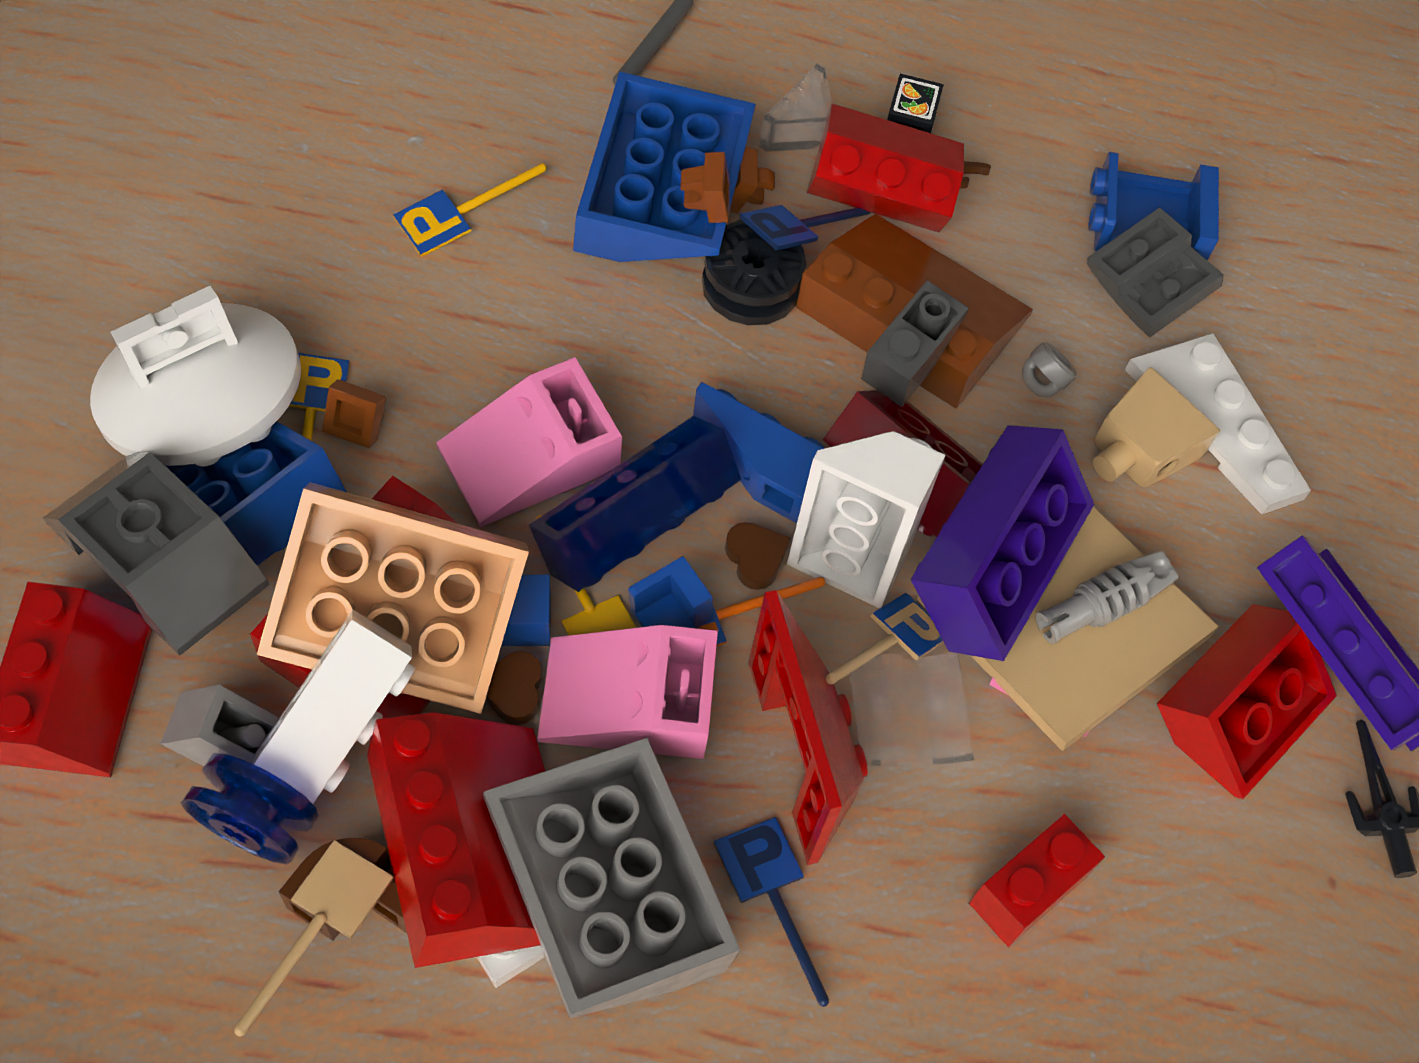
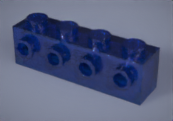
(635, 503)

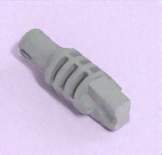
(1108, 596)

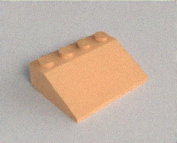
(409, 573)

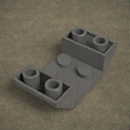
(160, 548)

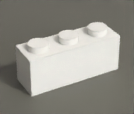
(336, 707)

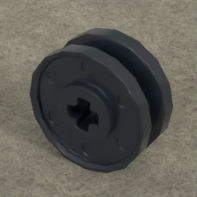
(751, 278)

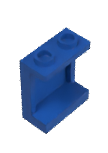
(1129, 197)

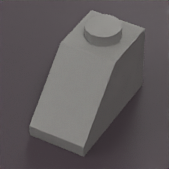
(217, 722)

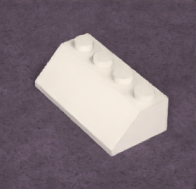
(863, 512)

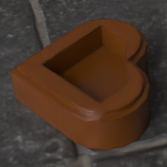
(756, 553)
(514, 687)

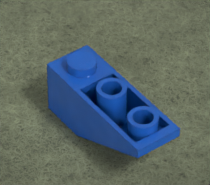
(768, 456)

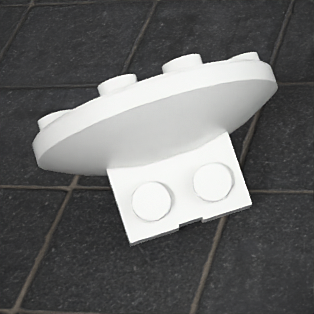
(195, 380)

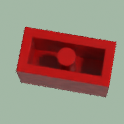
(1036, 880)

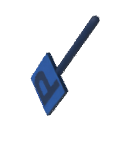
(785, 230)
(759, 864)

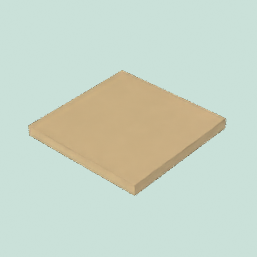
(1095, 669)

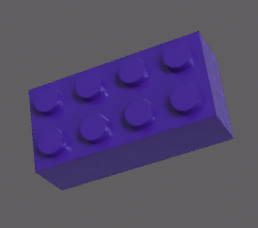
(1004, 542)

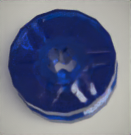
(250, 808)

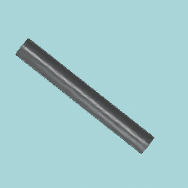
(655, 38)

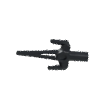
(1387, 817)

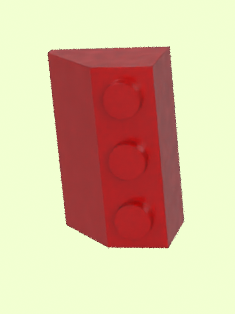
(888, 168)
(69, 680)
(1248, 698)

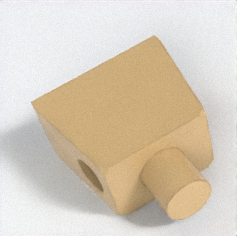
(1151, 433)

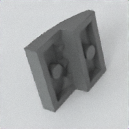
(1154, 272)

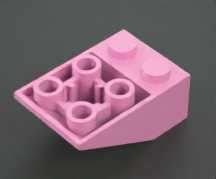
(532, 443)
(631, 688)

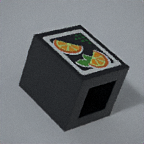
(915, 102)

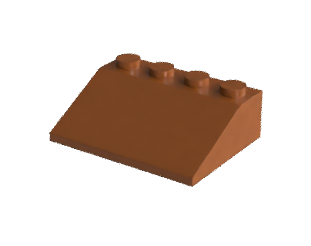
(875, 272)

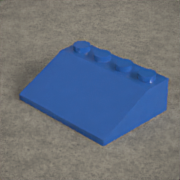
(633, 186)
(261, 487)

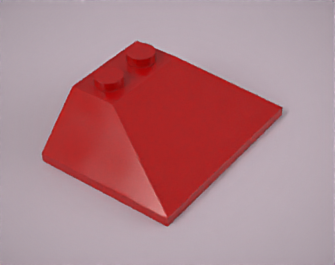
(794, 676)

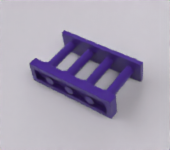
(1349, 638)

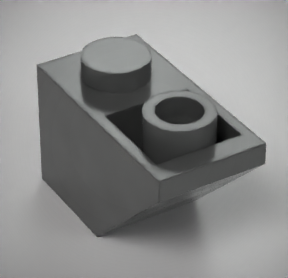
(913, 343)

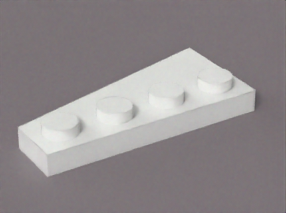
(1246, 443)

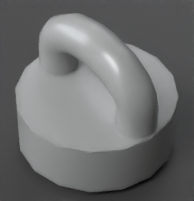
(1052, 365)

